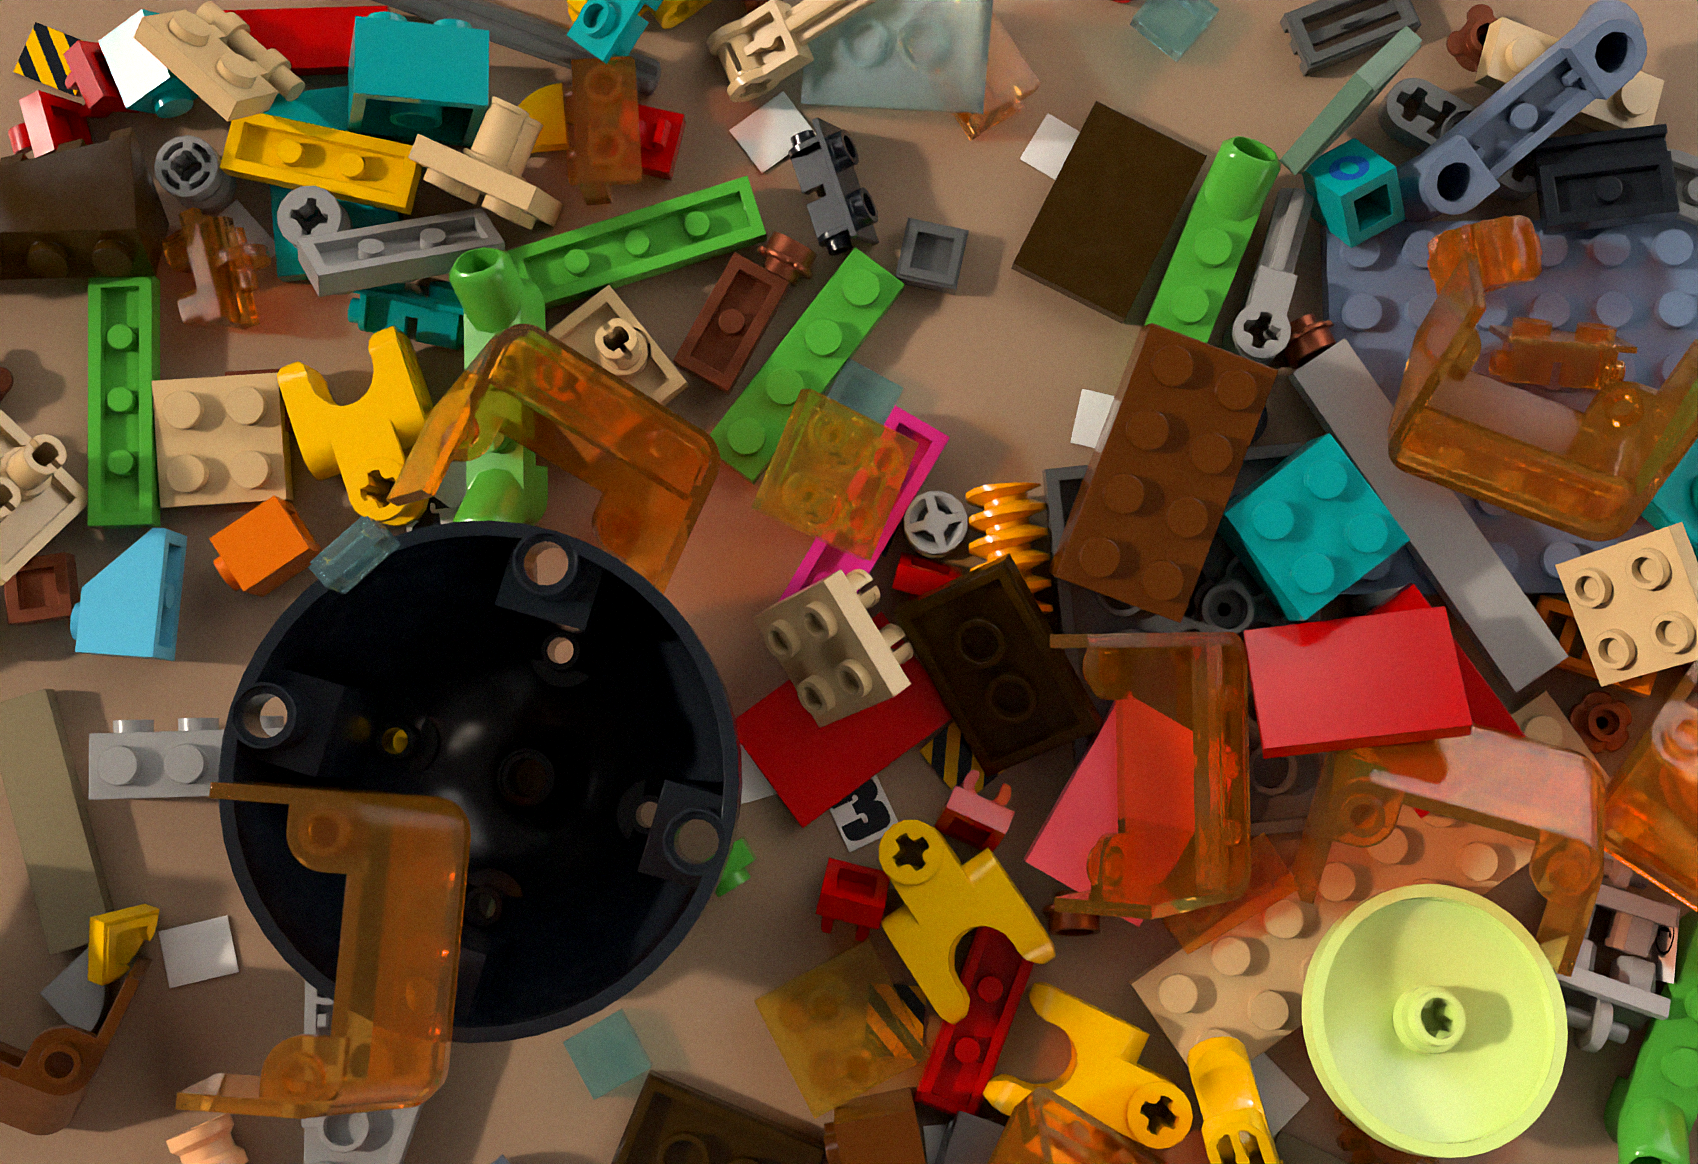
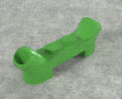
(1215, 238)
(505, 479)
(1659, 1101)

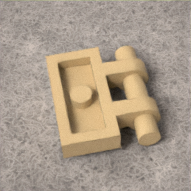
(219, 60)

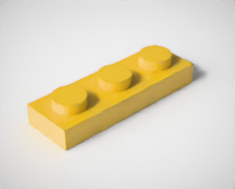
(308, 154)

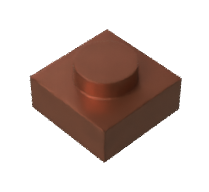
(42, 590)

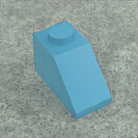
(134, 601)

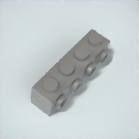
(161, 763)

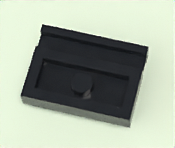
(1605, 179)

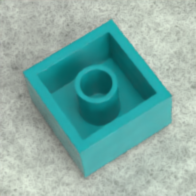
(417, 79)
(1310, 528)

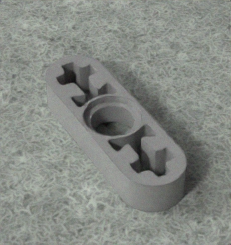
(1432, 102)

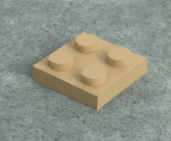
(221, 440)

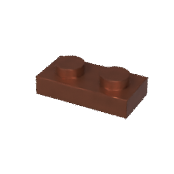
(731, 323)

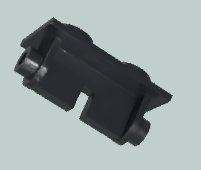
(830, 163)

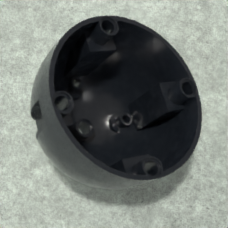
(462, 659)

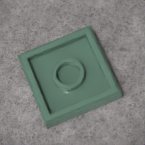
(1351, 100)

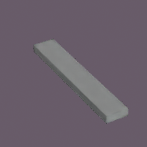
(1440, 529)

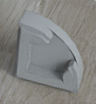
(76, 998)

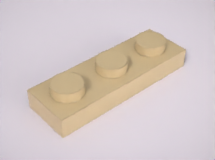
(1514, 46)

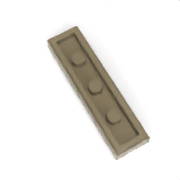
(51, 819)

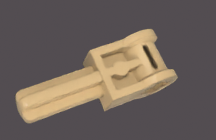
(774, 42)

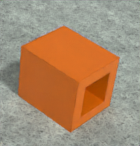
(264, 548)

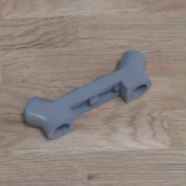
(1582, 66)

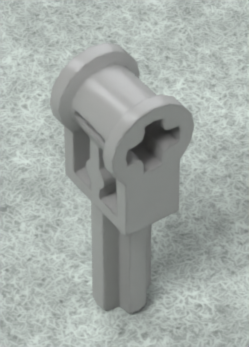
(1273, 283)

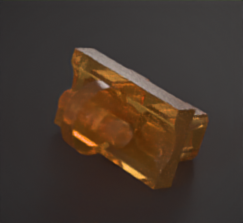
(221, 269)

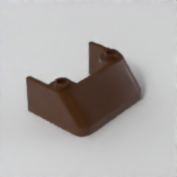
(49, 1081)

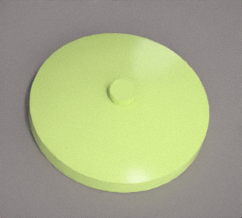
(1434, 1021)

